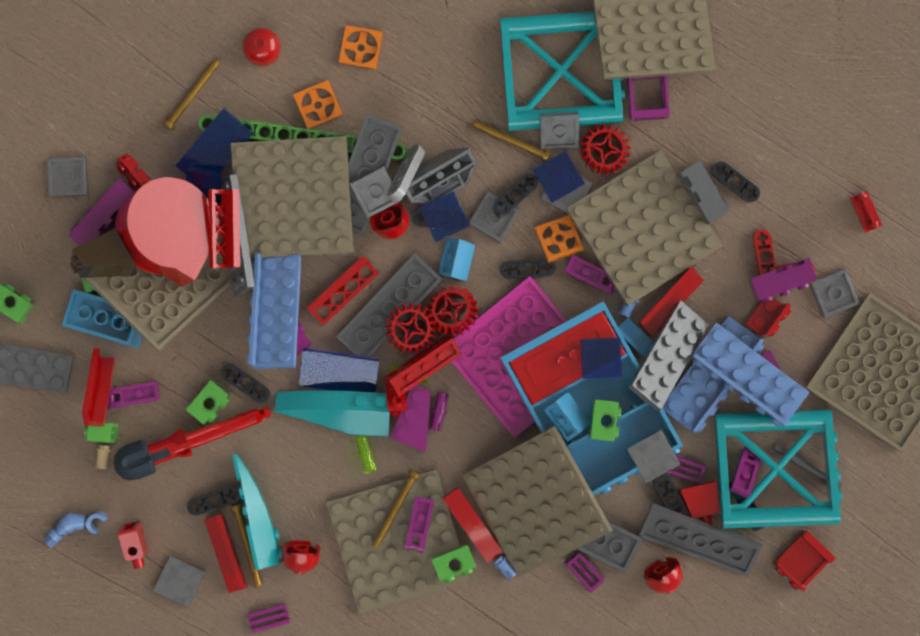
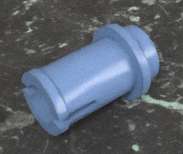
(627, 310)
(504, 567)

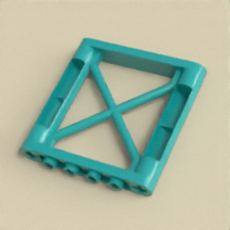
(524, 117)
(742, 517)

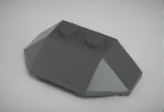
(442, 175)

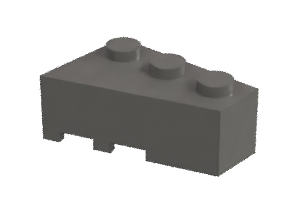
(703, 192)

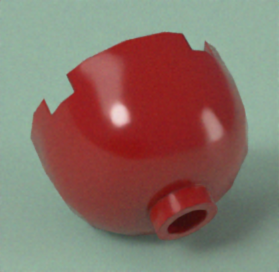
(261, 47)
(390, 222)
(300, 556)
(664, 576)

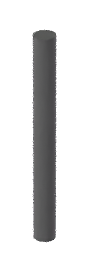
(802, 463)

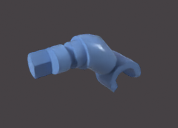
(72, 522)

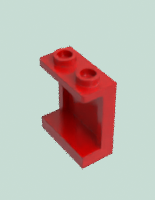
(803, 560)

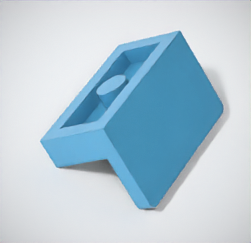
(456, 259)
(635, 338)
(567, 416)

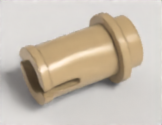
(102, 456)

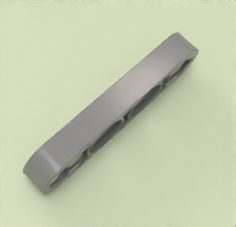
(406, 173)

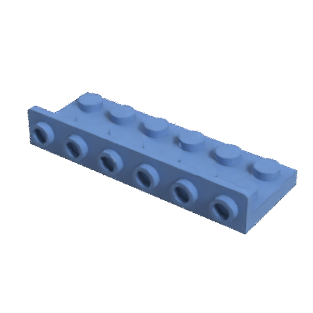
(274, 312)
(749, 375)
(698, 392)

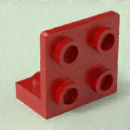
(767, 317)

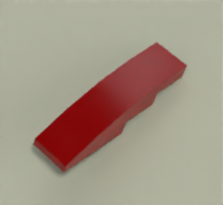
(472, 524)

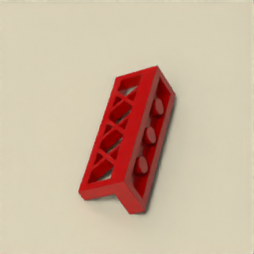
(229, 228)
(339, 284)
(679, 291)
(422, 365)
(97, 389)
(226, 553)

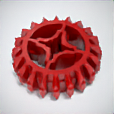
(613, 151)
(445, 313)
(413, 319)

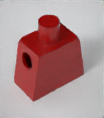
(701, 500)
(131, 536)

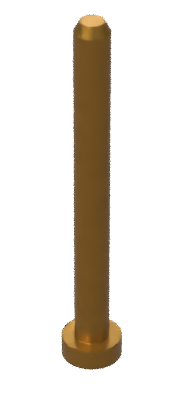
(191, 95)
(512, 140)
(395, 508)
(243, 533)

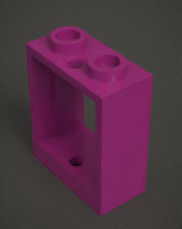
(652, 114)

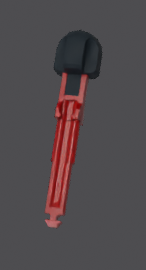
(139, 459)

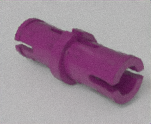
(439, 411)

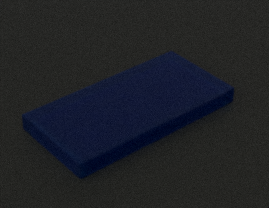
(213, 146)
(338, 371)

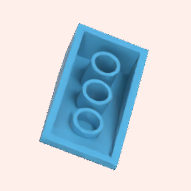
(97, 317)

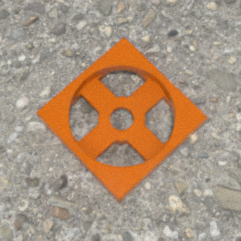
(372, 64)
(315, 98)
(566, 220)

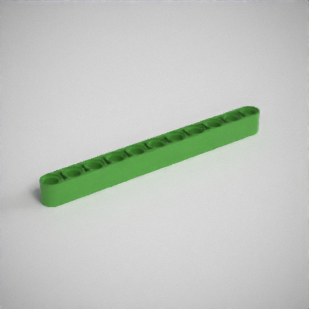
(294, 133)

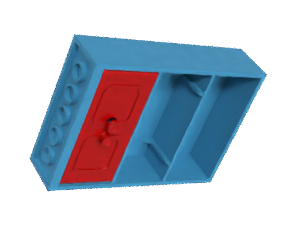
(553, 366)

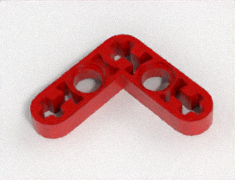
(757, 243)

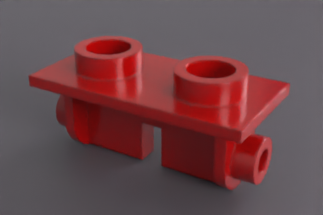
(127, 166)
(866, 211)
(394, 403)

